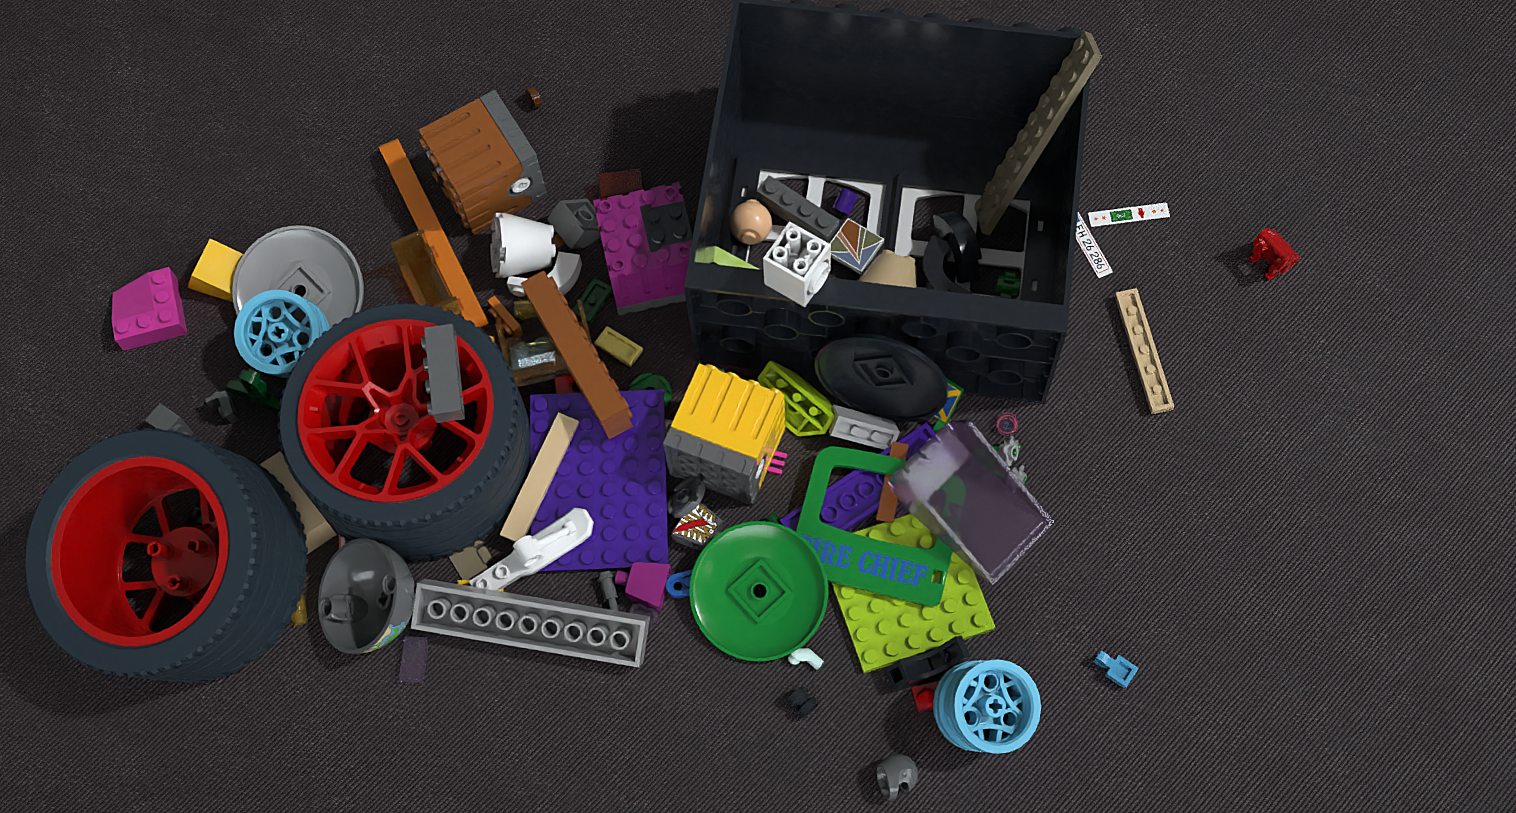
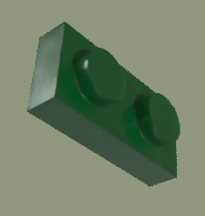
(593, 299)

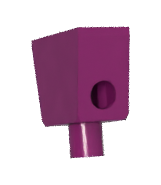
(645, 583)

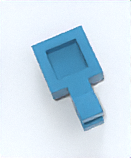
(1119, 670)

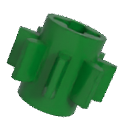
(1008, 285)

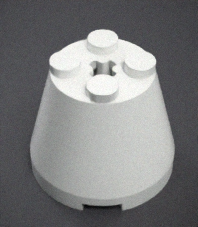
(520, 245)

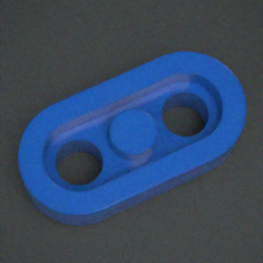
(681, 578)

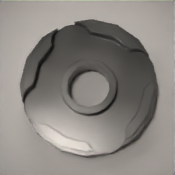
(687, 497)

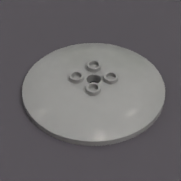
(301, 258)

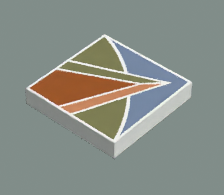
(855, 246)

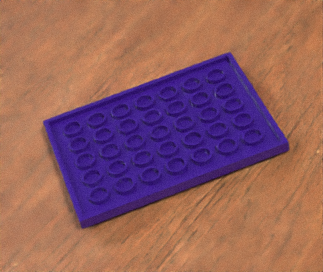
(613, 479)

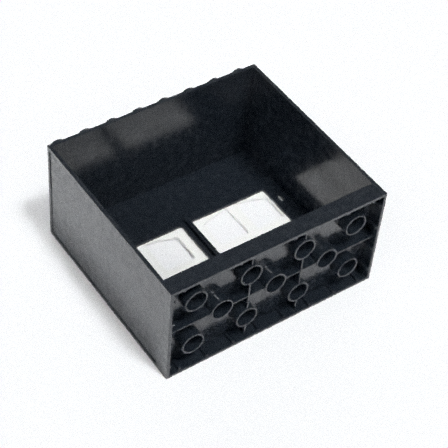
(903, 117)

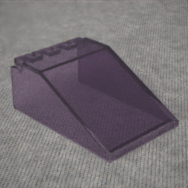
(971, 500)

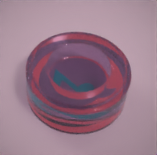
(1007, 424)

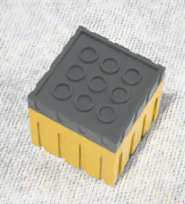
(725, 433)

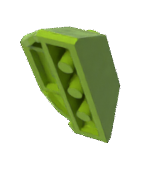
(805, 408)

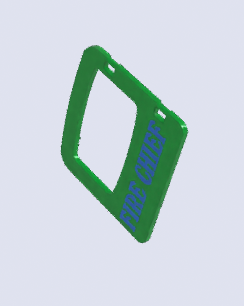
(863, 561)

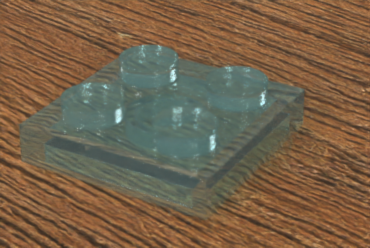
(532, 353)

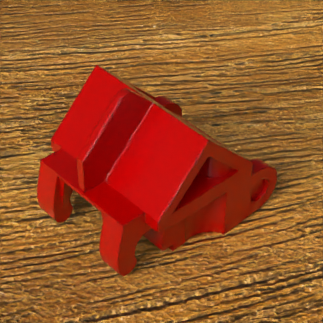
(1276, 250)

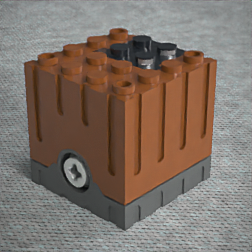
(482, 162)

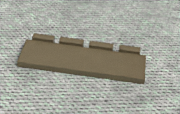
(471, 561)

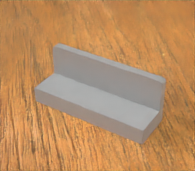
(863, 428)

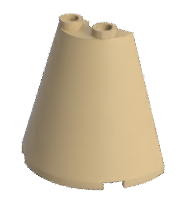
(892, 270)

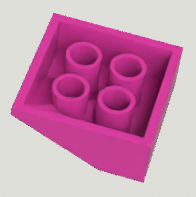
(148, 310)

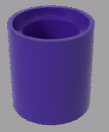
(845, 201)

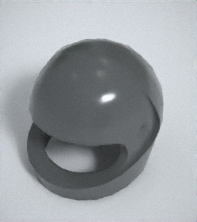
(896, 771)

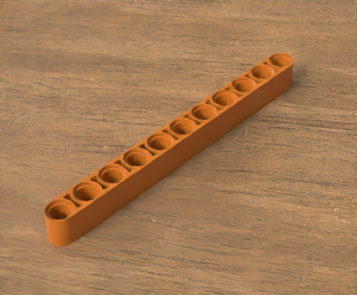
(426, 219)

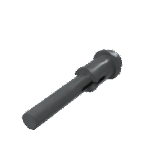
(608, 589)

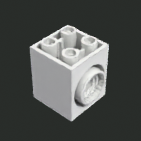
(797, 264)

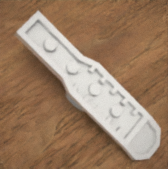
(538, 551)

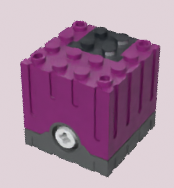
(646, 246)

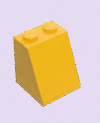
(216, 271)

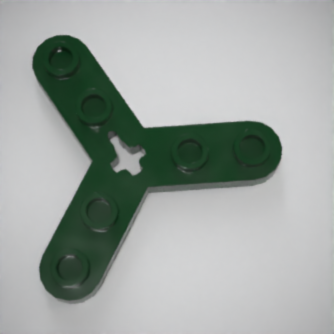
(253, 389)

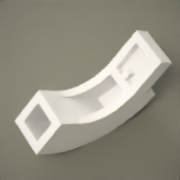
(564, 273)

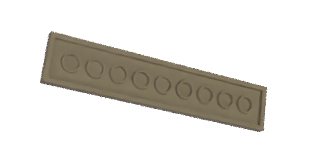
(1038, 131)

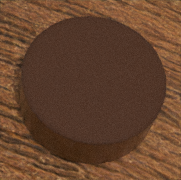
(533, 97)

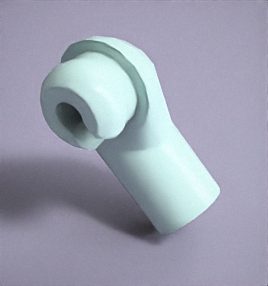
(805, 654)

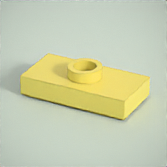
(618, 346)

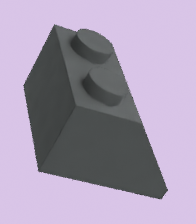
(575, 222)

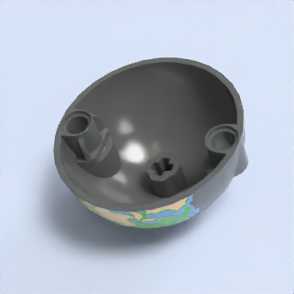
(379, 594)

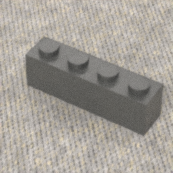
(797, 209)
(444, 373)

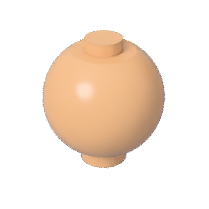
(750, 222)

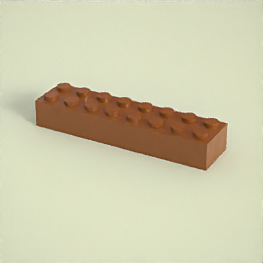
(578, 354)

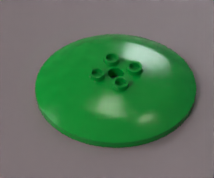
(725, 596)

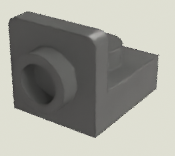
(224, 404)

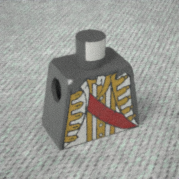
(697, 528)

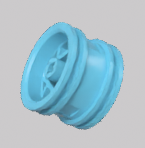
(280, 333)
(1009, 692)

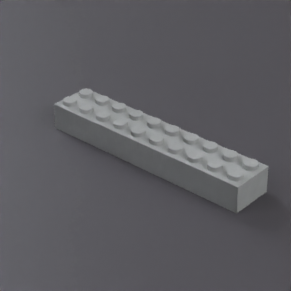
(530, 622)

